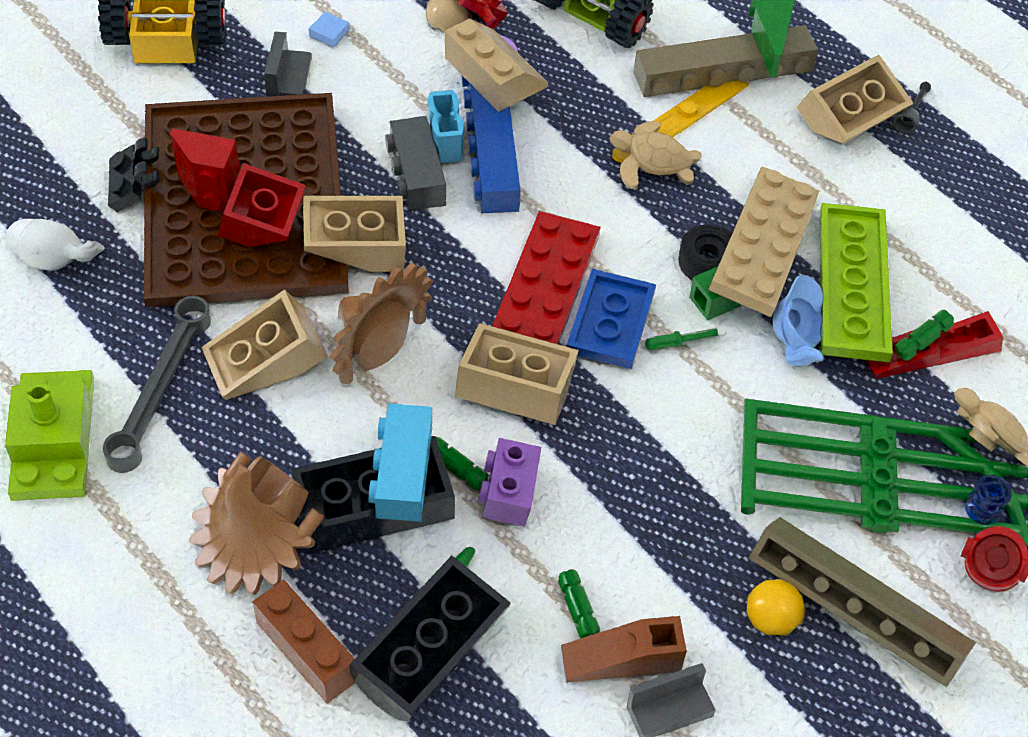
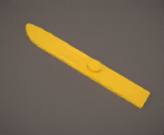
(692, 110)

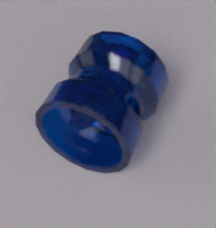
(988, 499)

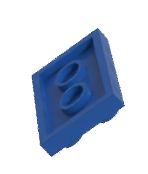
(611, 318)

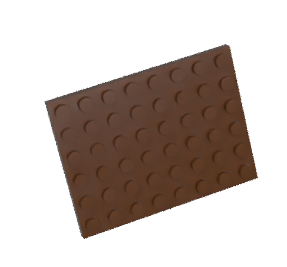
(181, 240)

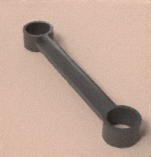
(157, 384)

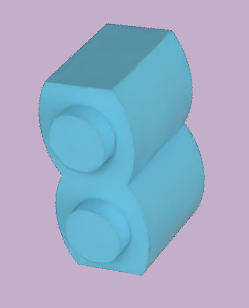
(446, 125)

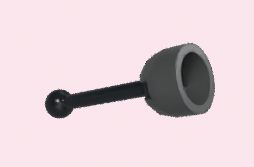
(908, 119)

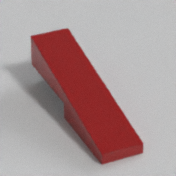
(963, 341)

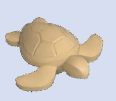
(653, 153)
(993, 424)

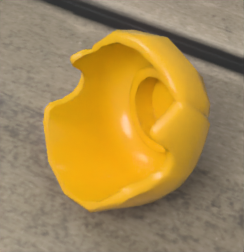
(775, 607)

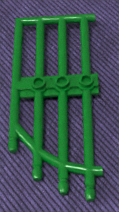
(878, 465)

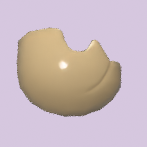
(446, 13)

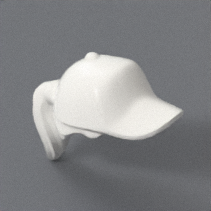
(48, 244)

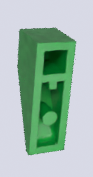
(770, 29)

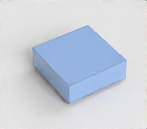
(329, 29)

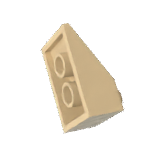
(356, 230)
(264, 348)

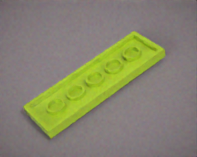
(854, 283)

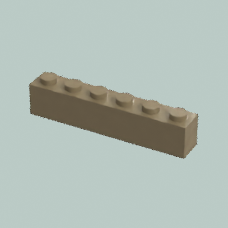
(718, 61)
(862, 601)

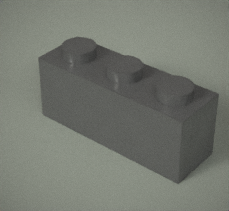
(416, 163)

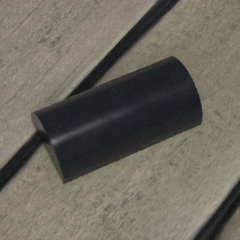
(427, 639)

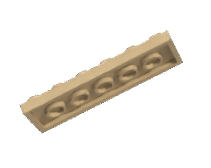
(765, 241)

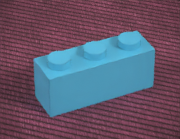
(402, 462)

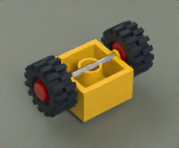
(162, 28)

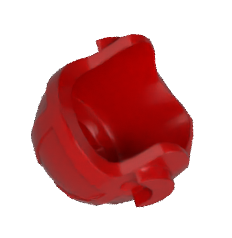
(996, 558)

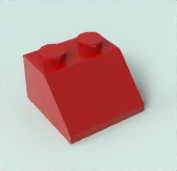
(206, 167)
(260, 207)

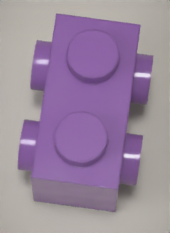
(511, 481)

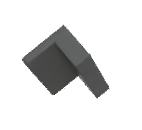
(286, 69)
(670, 702)

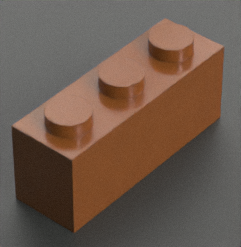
(304, 640)

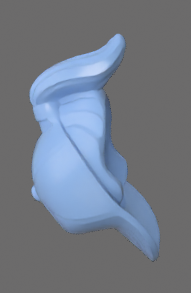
(799, 321)

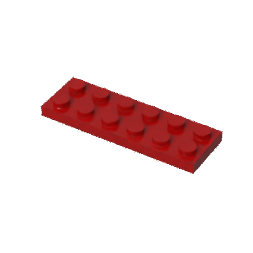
(547, 277)

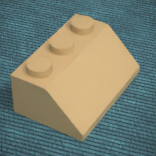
(491, 64)
(854, 101)
(516, 373)

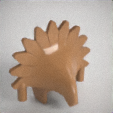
(380, 320)
(252, 525)

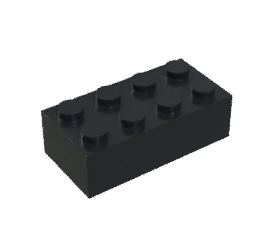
(341, 494)

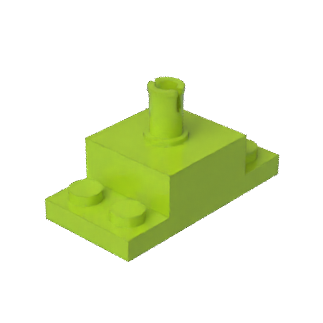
(49, 434)

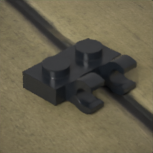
(129, 174)

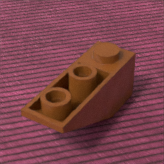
(627, 651)

